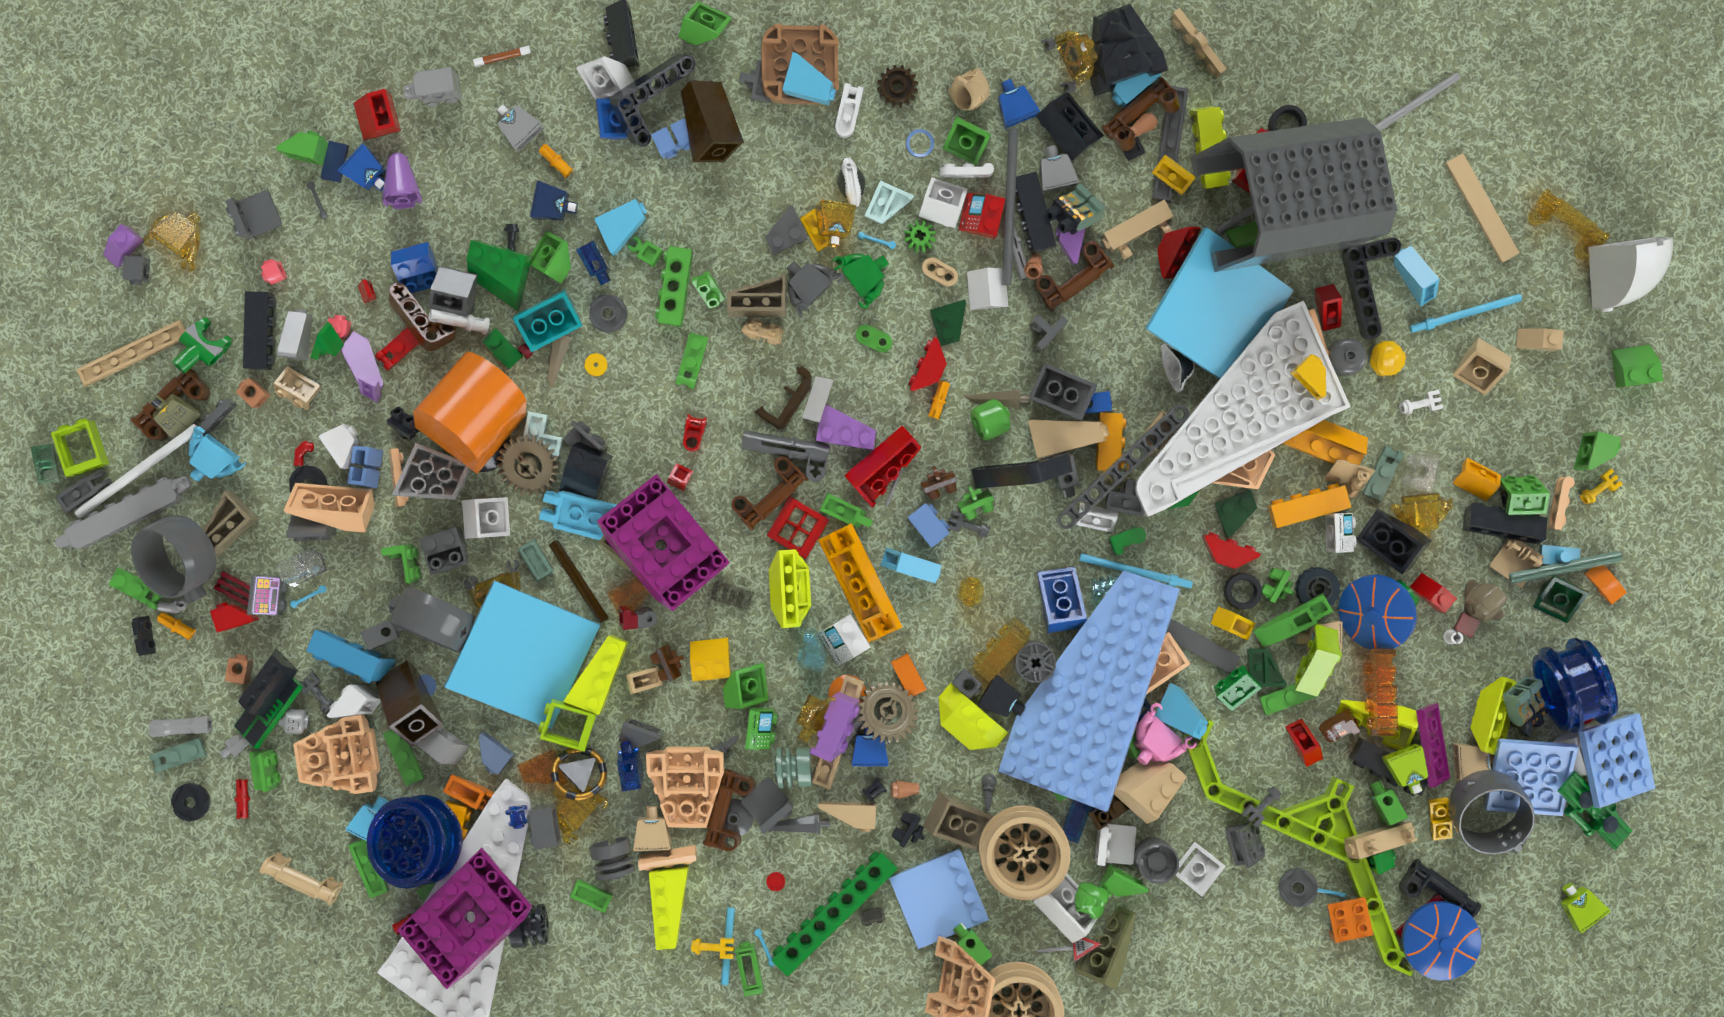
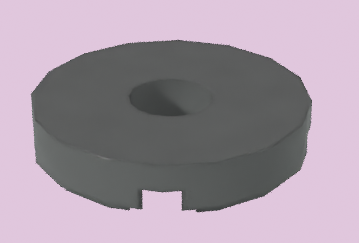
(618, 318)
(1293, 898)

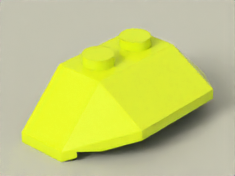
(789, 588)
(1491, 716)
(968, 721)

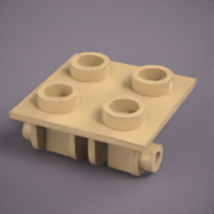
(756, 328)
(1349, 475)
(1515, 557)

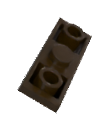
(1101, 818)

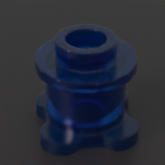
(517, 816)

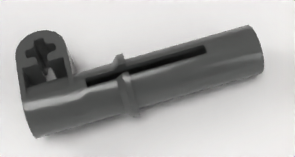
(814, 451)

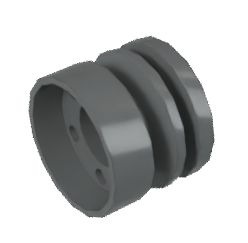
(1023, 663)
(613, 862)

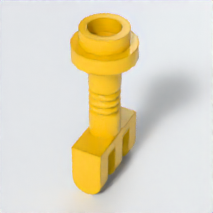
(1588, 496)
(697, 946)

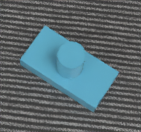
(1558, 554)

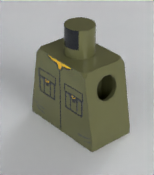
(174, 414)

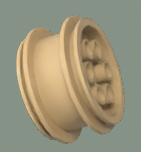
(1036, 882)
(1030, 975)

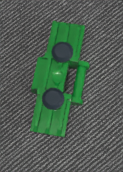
(1603, 820)

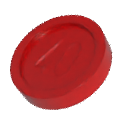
(775, 881)

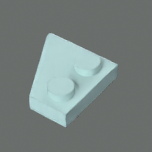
(887, 202)

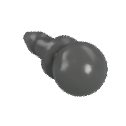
(724, 747)
(989, 782)

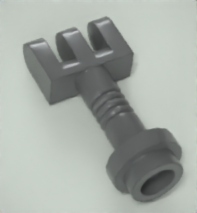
(983, 530)
(312, 686)
(1256, 812)

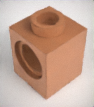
(260, 396)
(233, 675)

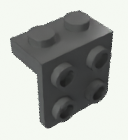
(253, 215)
(768, 805)

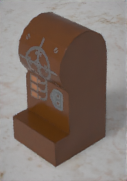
(1339, 726)

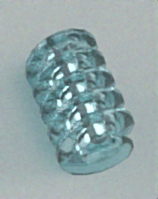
(1103, 586)

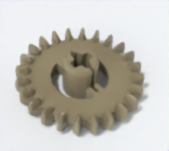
(519, 476)
(878, 727)

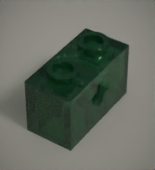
(45, 464)

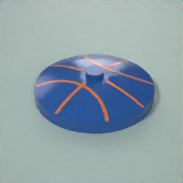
(1377, 612)
(1441, 940)

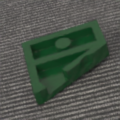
(949, 321)
(1263, 668)

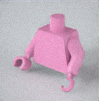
(1157, 740)

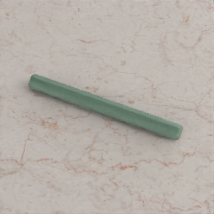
(1565, 567)

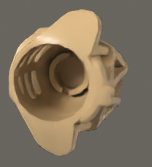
(969, 89)

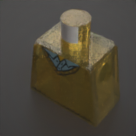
(834, 220)

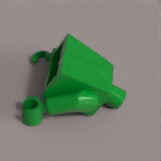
(863, 275)

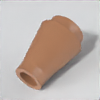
(1144, 124)
(1034, 267)
(903, 789)

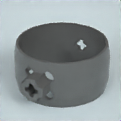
(193, 548)
(431, 618)
(1489, 843)

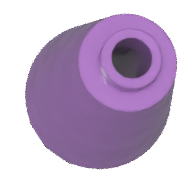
(400, 184)

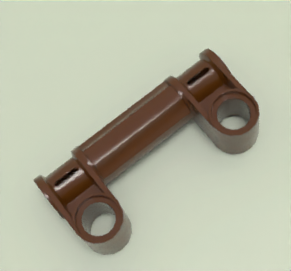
(1118, 127)
(1078, 281)
(182, 383)
(773, 498)
(716, 834)

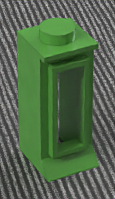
(745, 949)

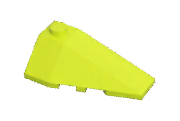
(1406, 723)

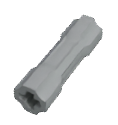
(180, 726)

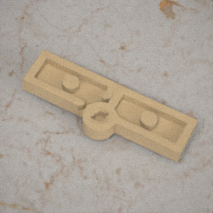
(1199, 42)

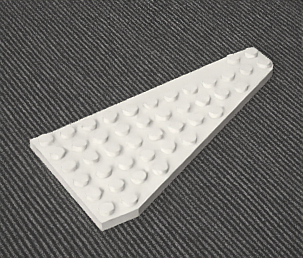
(475, 992)

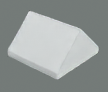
(986, 289)

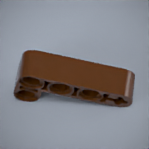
(402, 299)

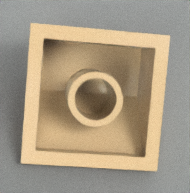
(1482, 366)

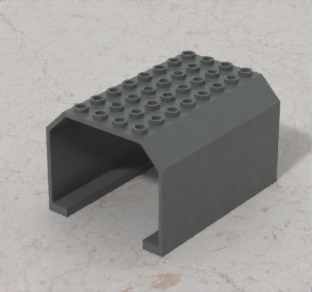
(1308, 189)

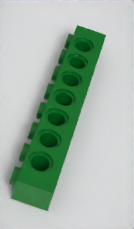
(788, 963)

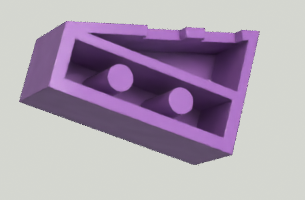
(844, 430)
(836, 727)

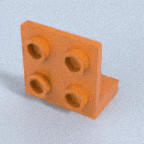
(1349, 920)

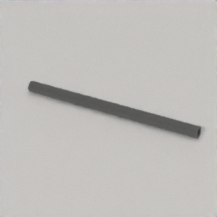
(1009, 206)

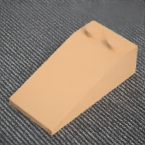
(332, 505)
(1170, 662)

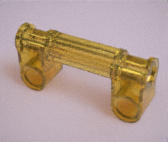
(1550, 205)

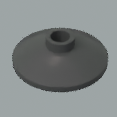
(744, 818)

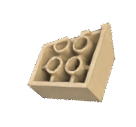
(1149, 788)

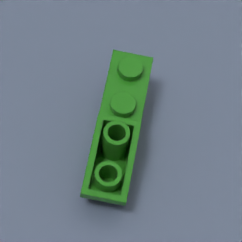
(1293, 622)

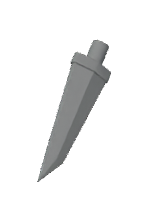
(234, 746)

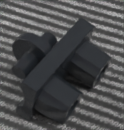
(402, 423)
(912, 821)

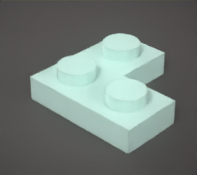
(536, 425)

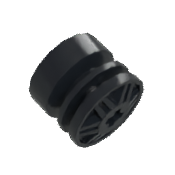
(533, 927)

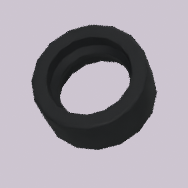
(1296, 111)
(1245, 605)

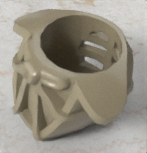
(1484, 601)

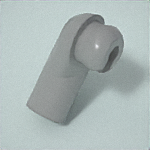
(172, 607)

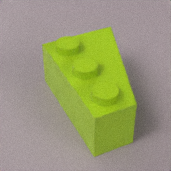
(1319, 662)

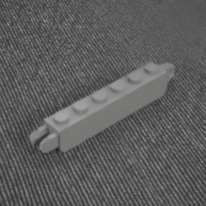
(124, 514)

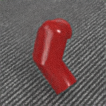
(300, 451)

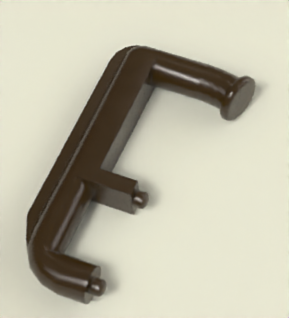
(793, 403)

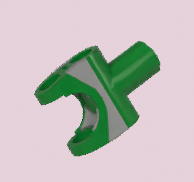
(200, 348)

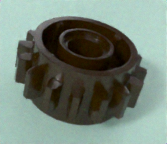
(901, 76)

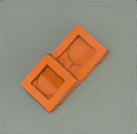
(1606, 583)
(908, 675)

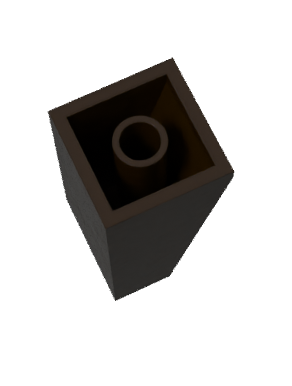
(710, 122)
(408, 704)

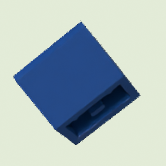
(415, 267)

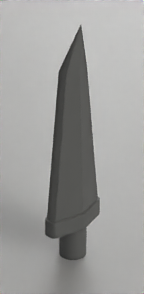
(806, 824)

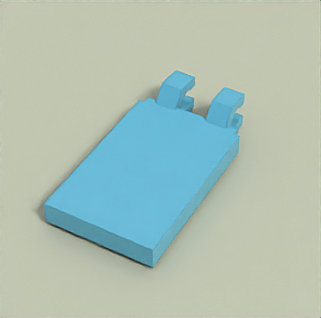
(575, 513)

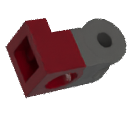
(636, 619)

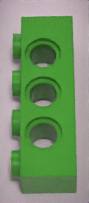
(684, 257)

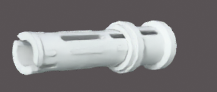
(467, 322)

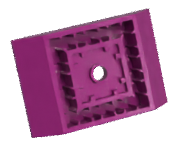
(653, 516)
(441, 928)

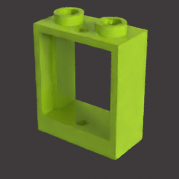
(64, 454)
(565, 741)

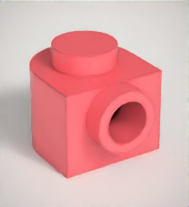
(273, 271)
(340, 325)

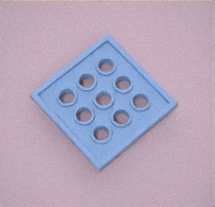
(1608, 753)

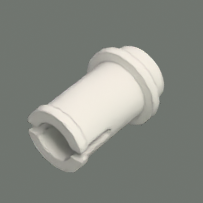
(1449, 634)

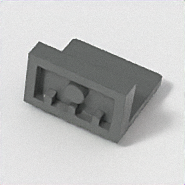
(581, 433)

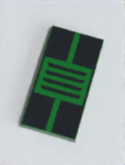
(257, 728)

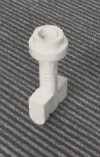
(1407, 407)

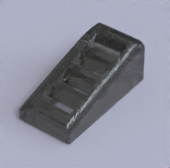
(748, 597)

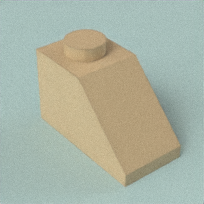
(1540, 339)

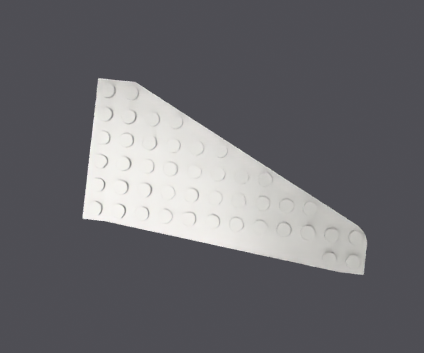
(1245, 412)

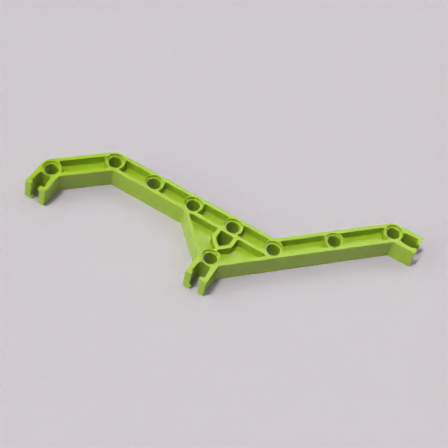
(1303, 825)

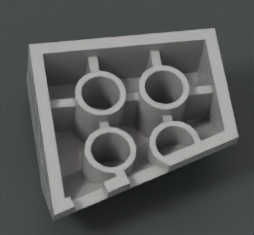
(431, 475)

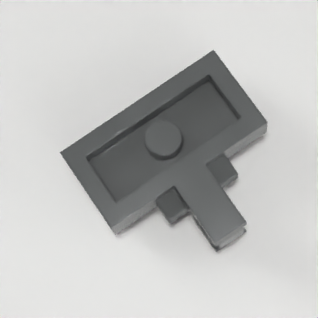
(755, 83)
(1125, 500)

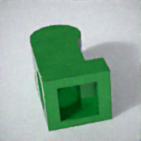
(1133, 535)

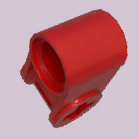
(694, 431)

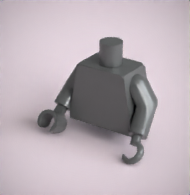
(809, 283)

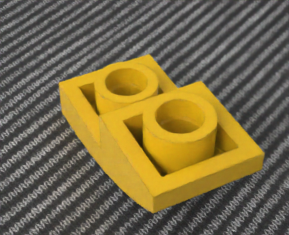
(1439, 819)

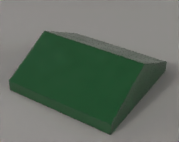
(1561, 596)

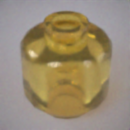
(970, 591)

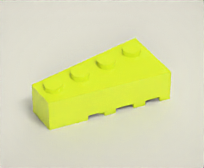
(1209, 132)
(597, 679)
(667, 900)

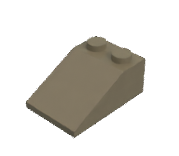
(956, 821)

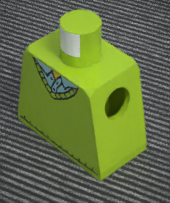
(1407, 767)
(1582, 907)

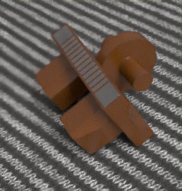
(938, 480)
(669, 661)

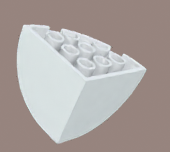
(1627, 270)

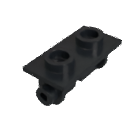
(143, 629)

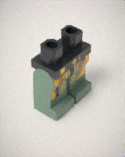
(1076, 210)
(1525, 705)

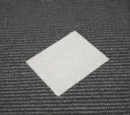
(817, 399)

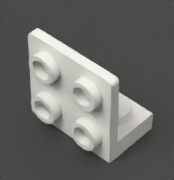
(1115, 844)

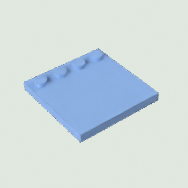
(1538, 769)
(938, 897)

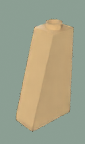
(1063, 435)

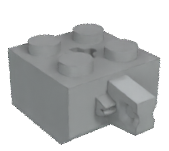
(435, 87)

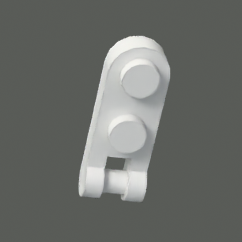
(848, 111)
(966, 171)

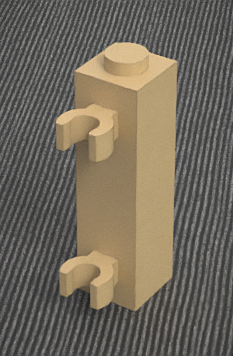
(1136, 226)
(1379, 840)

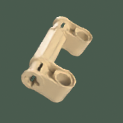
(278, 868)

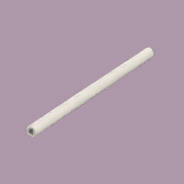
(135, 472)

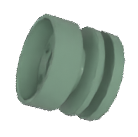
(793, 767)

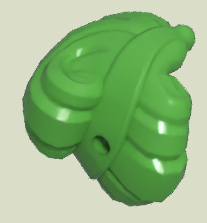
(1091, 899)

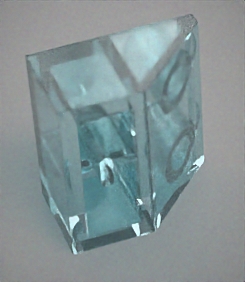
(814, 652)

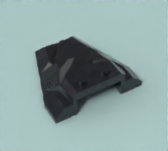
(1123, 49)

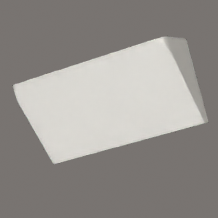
(1098, 518)

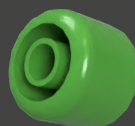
(990, 419)

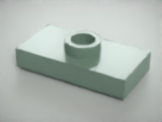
(536, 559)

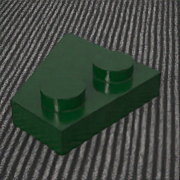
(1235, 511)

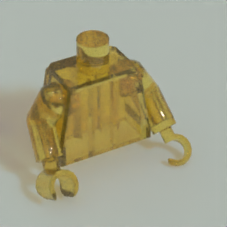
(178, 235)
(1423, 511)
(812, 716)
(574, 812)

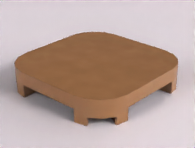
(813, 43)

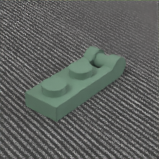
(1383, 474)
(178, 754)

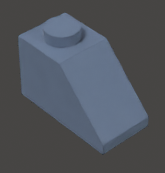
(493, 753)

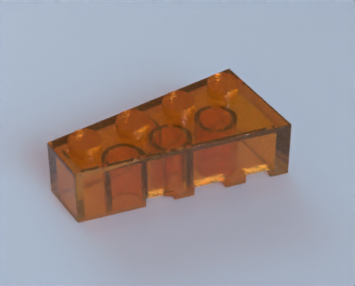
(1381, 692)

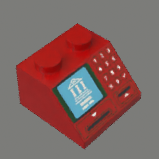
(981, 214)

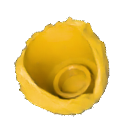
(1387, 358)

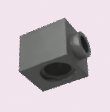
(136, 269)
(961, 677)

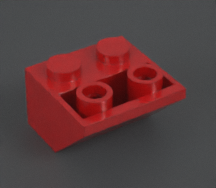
(376, 114)

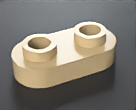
(940, 271)

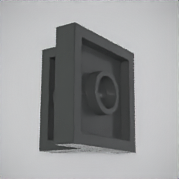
(1040, 326)

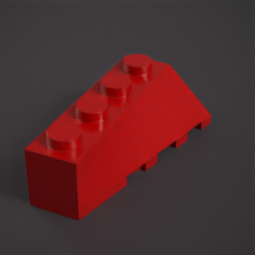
(883, 465)

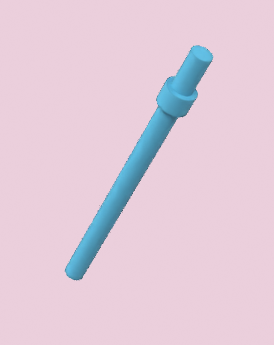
(1430, 323)
(1171, 579)

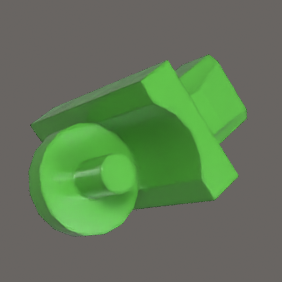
(708, 289)
(975, 499)
(1281, 578)

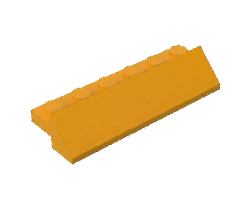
(1330, 443)
(860, 583)

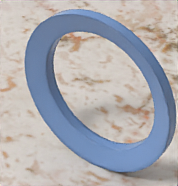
(920, 131)

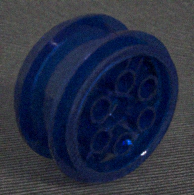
(1575, 685)
(435, 844)

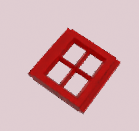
(783, 518)

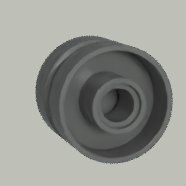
(1156, 860)

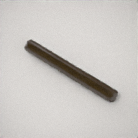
(578, 581)

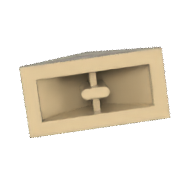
(643, 680)

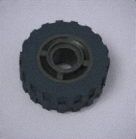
(1309, 578)

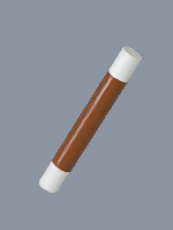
(502, 56)

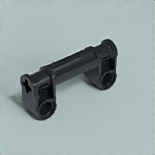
(1438, 884)

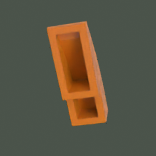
(468, 792)

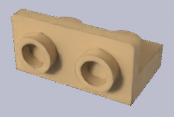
(296, 388)

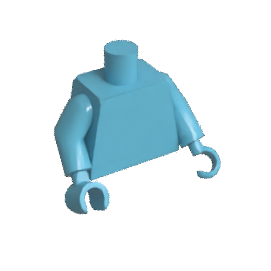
(211, 457)

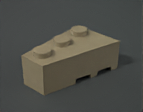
(759, 300)
(228, 522)

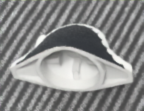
(851, 182)
(1180, 367)

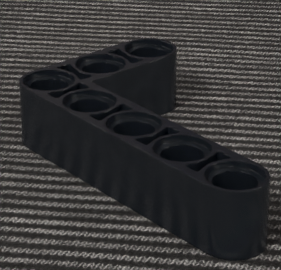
(631, 102)
(1364, 282)
(1022, 473)

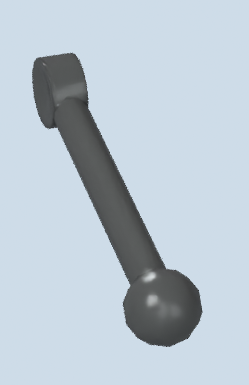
(311, 185)

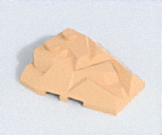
(340, 756)
(686, 783)
(963, 987)

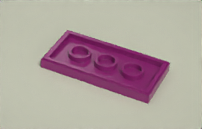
(1433, 744)

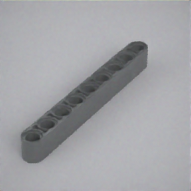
(1131, 463)

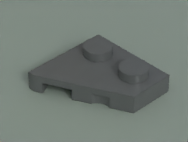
(786, 232)

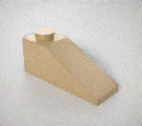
(857, 815)

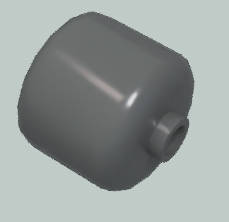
(1347, 356)

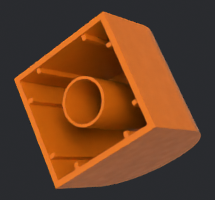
(471, 411)

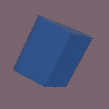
(608, 123)

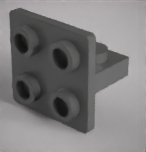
(1245, 844)

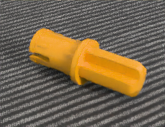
(555, 160)
(939, 399)
(176, 625)

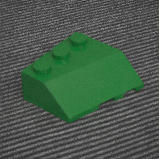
(499, 270)

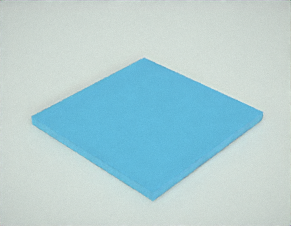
(1215, 313)
(521, 654)

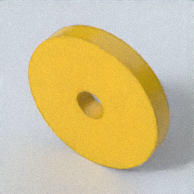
(596, 358)

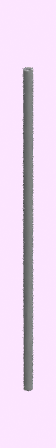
(1381, 125)

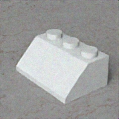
(1061, 910)

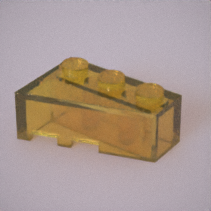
(1001, 649)

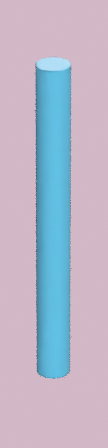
(728, 934)

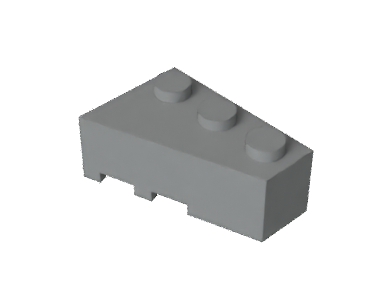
(444, 747)

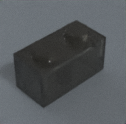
(872, 915)

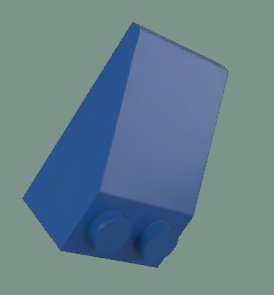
(1061, 599)

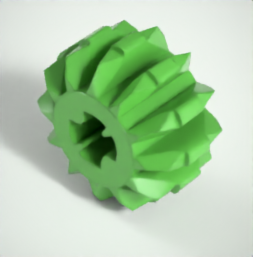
(916, 241)

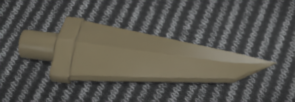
(558, 352)
(1007, 398)

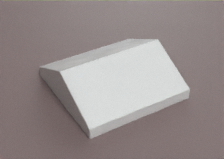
(1201, 870)

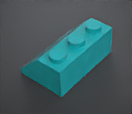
(547, 320)

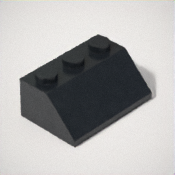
(621, 33)
(1069, 125)
(268, 684)

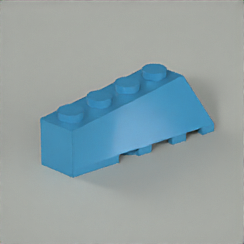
(349, 656)

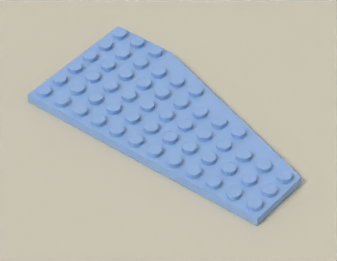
(1087, 711)

